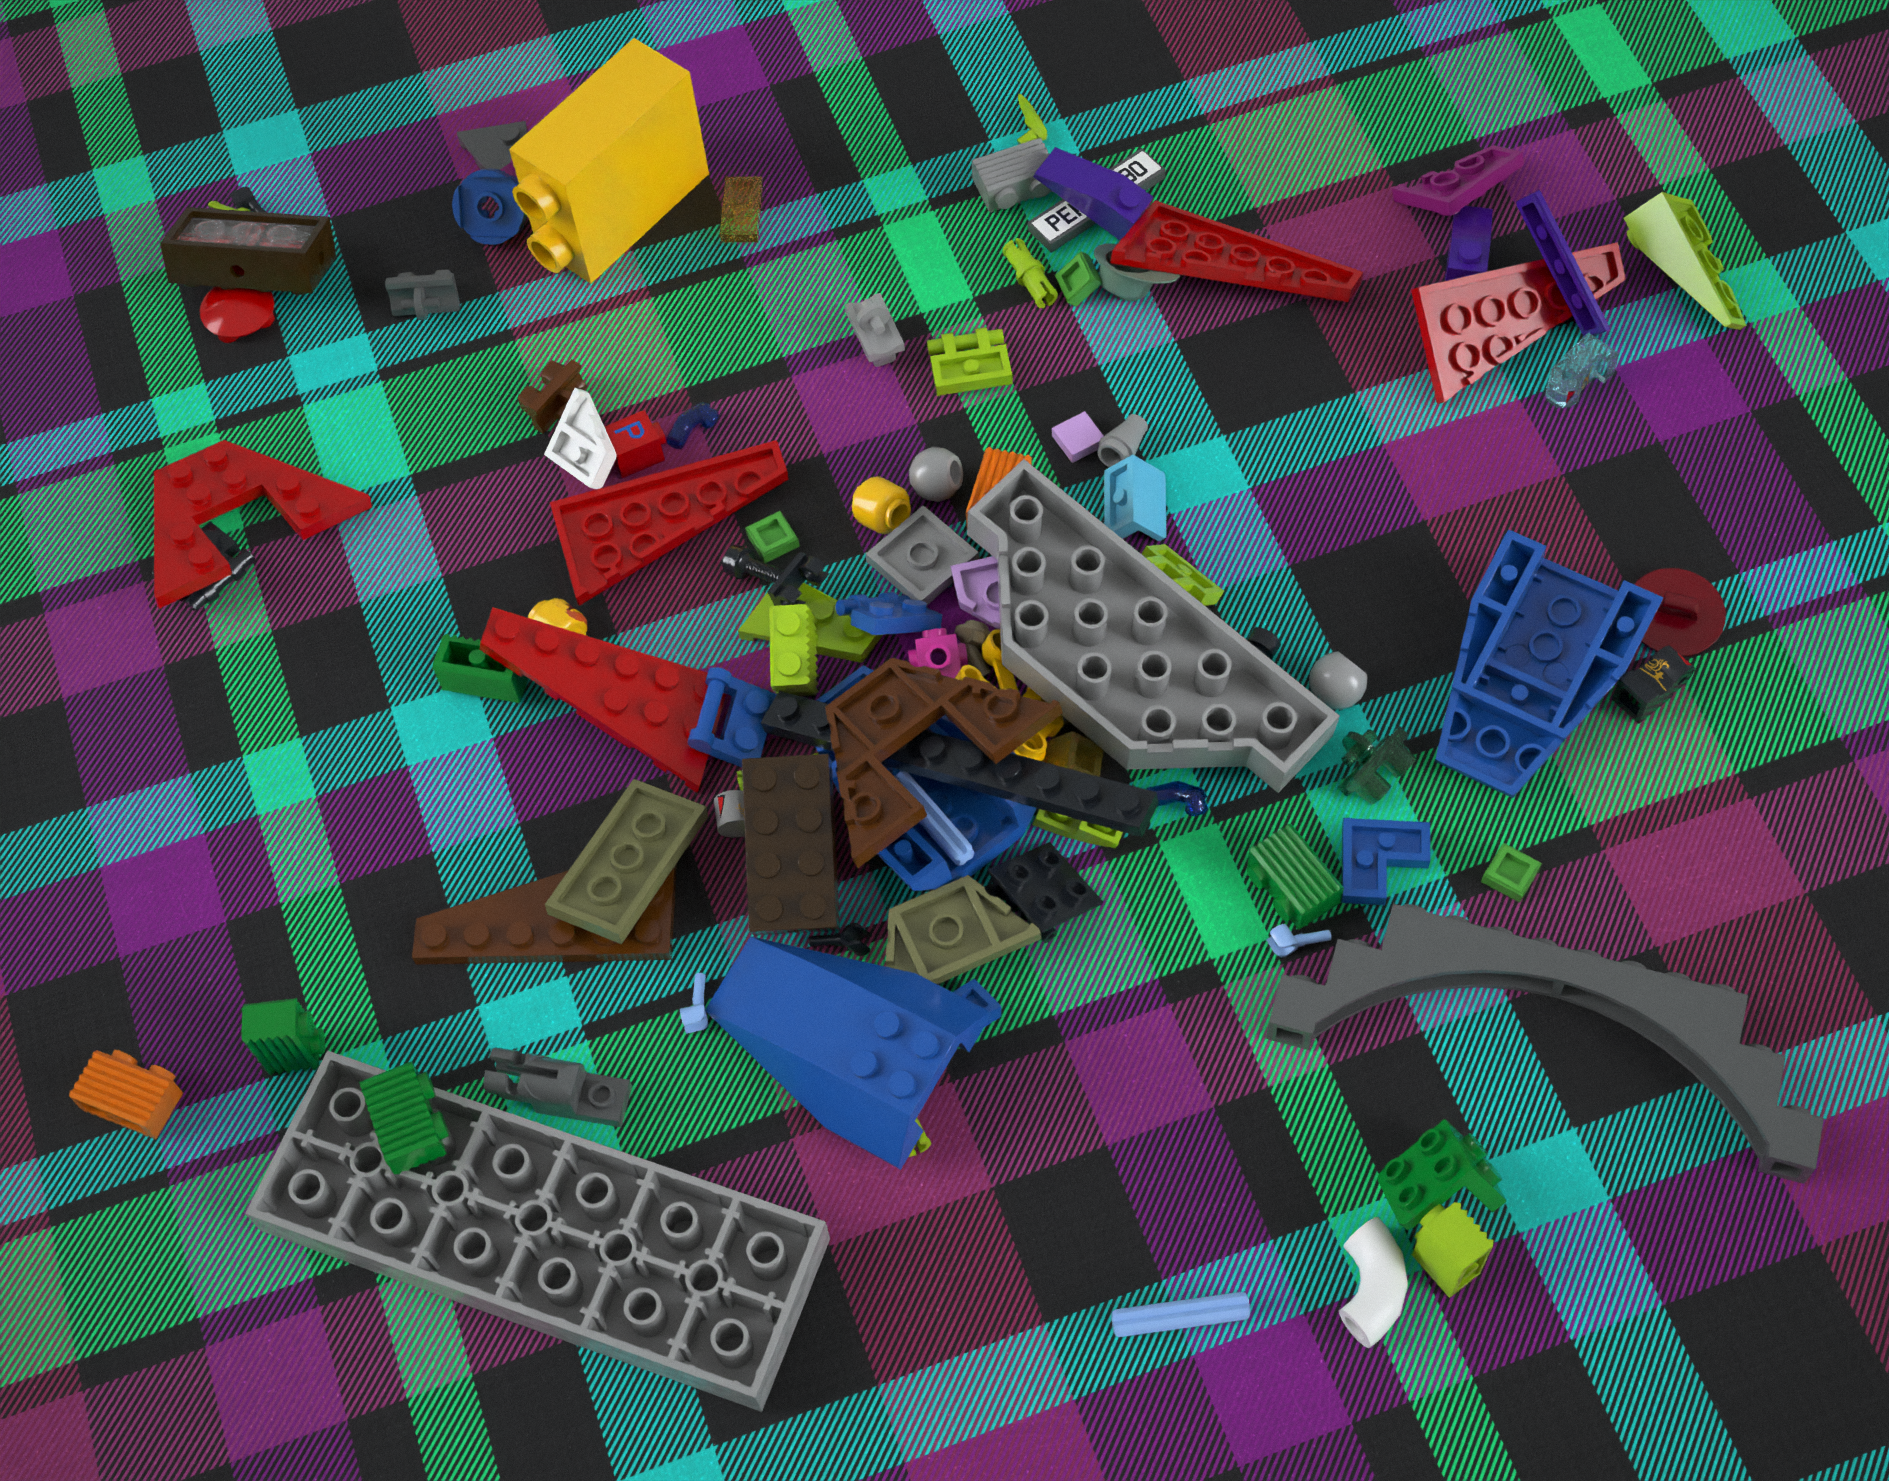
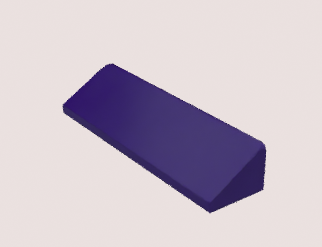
(1562, 264)

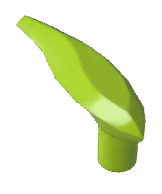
(1033, 122)

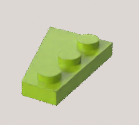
(834, 632)

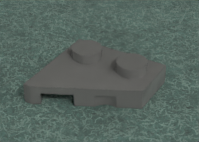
(492, 144)

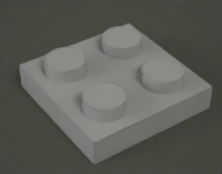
(919, 556)

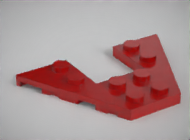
(218, 482)

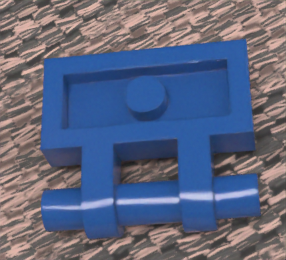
(888, 614)

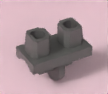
(423, 294)

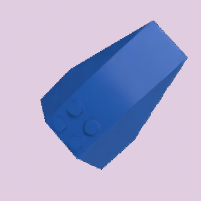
(1535, 662)
(983, 819)
(846, 1038)

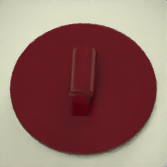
(1689, 614)

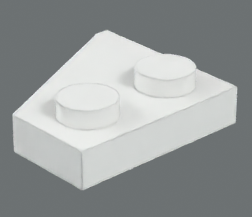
(582, 442)

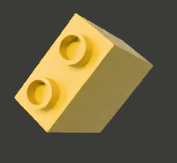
(609, 161)

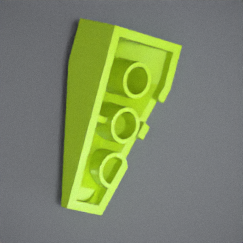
(1677, 241)

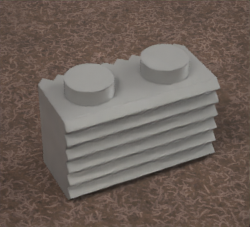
(1009, 173)

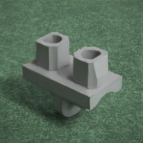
(875, 330)

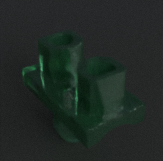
(1364, 777)

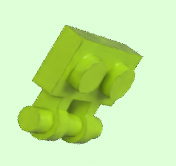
(969, 369)
(1183, 574)

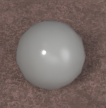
(936, 474)
(1337, 681)

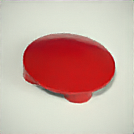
(236, 312)

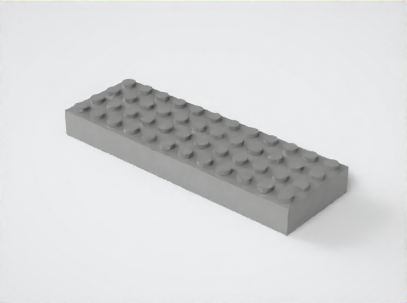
(551, 1235)

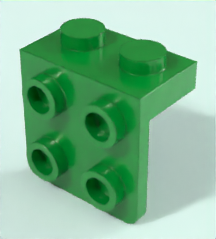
(1435, 1171)

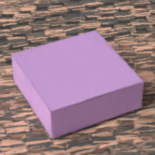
(1077, 436)

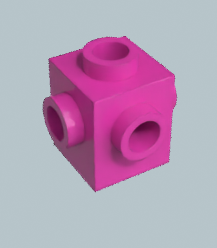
(938, 641)

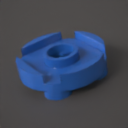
(475, 220)

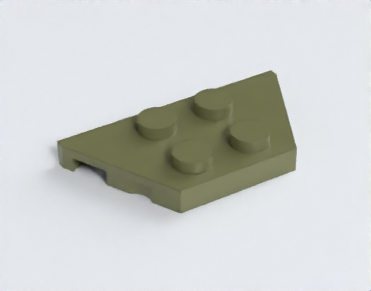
(953, 931)

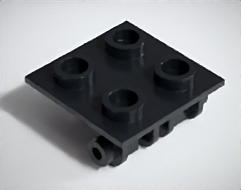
(1043, 889)

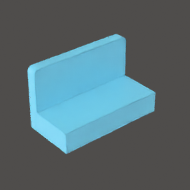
(1135, 498)

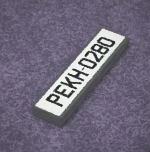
(1065, 222)

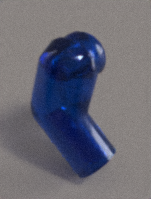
(686, 421)
(1182, 792)

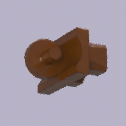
(550, 403)

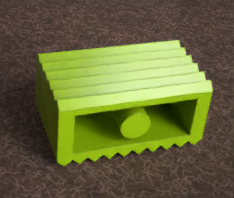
(793, 650)
(1451, 1247)

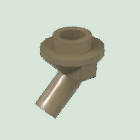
(974, 635)

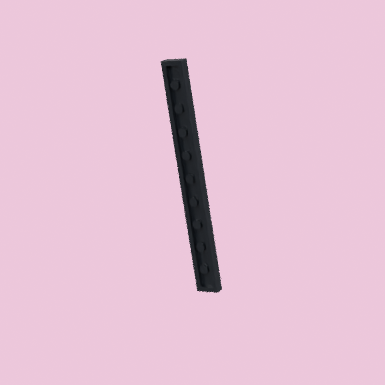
(967, 766)

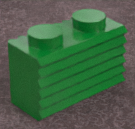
(472, 672)
(1293, 877)
(282, 1036)
(403, 1117)

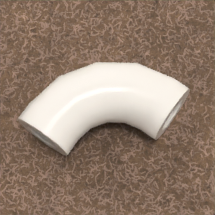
(1381, 1283)

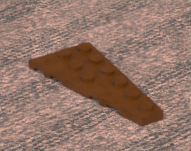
(517, 929)

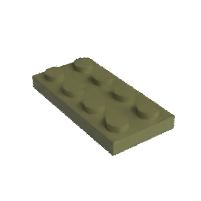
(626, 861)

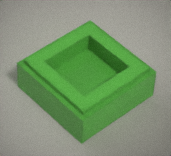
(1078, 279)
(772, 537)
(1511, 872)

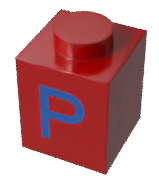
(636, 443)

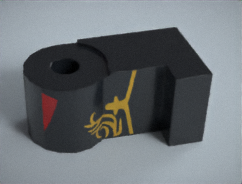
(1652, 683)

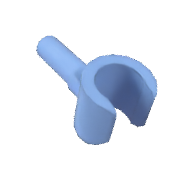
(1285, 943)
(695, 1017)

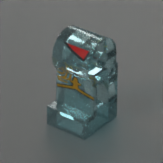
(1577, 368)

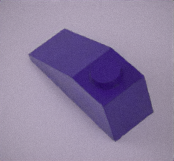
(1095, 191)
(1469, 242)

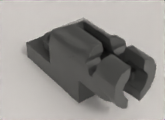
(558, 1087)

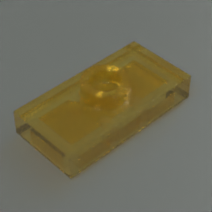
(741, 209)

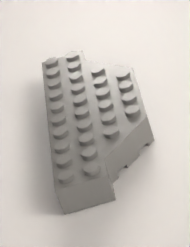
(1131, 648)

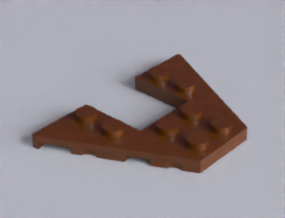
(890, 711)

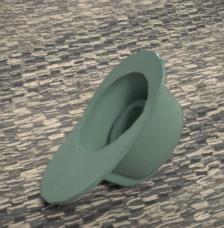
(1127, 281)

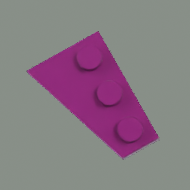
(1469, 180)

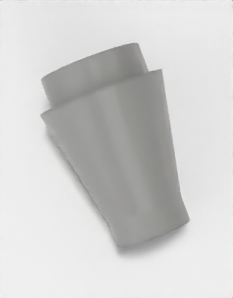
(1122, 440)

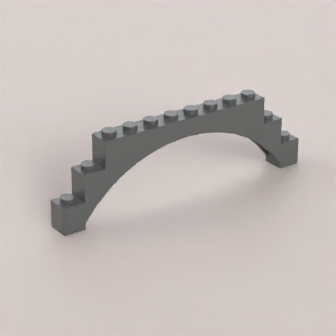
(1684, 1017)

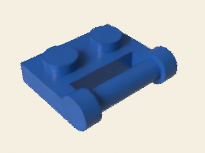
(742, 730)

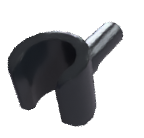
(244, 198)
(848, 937)

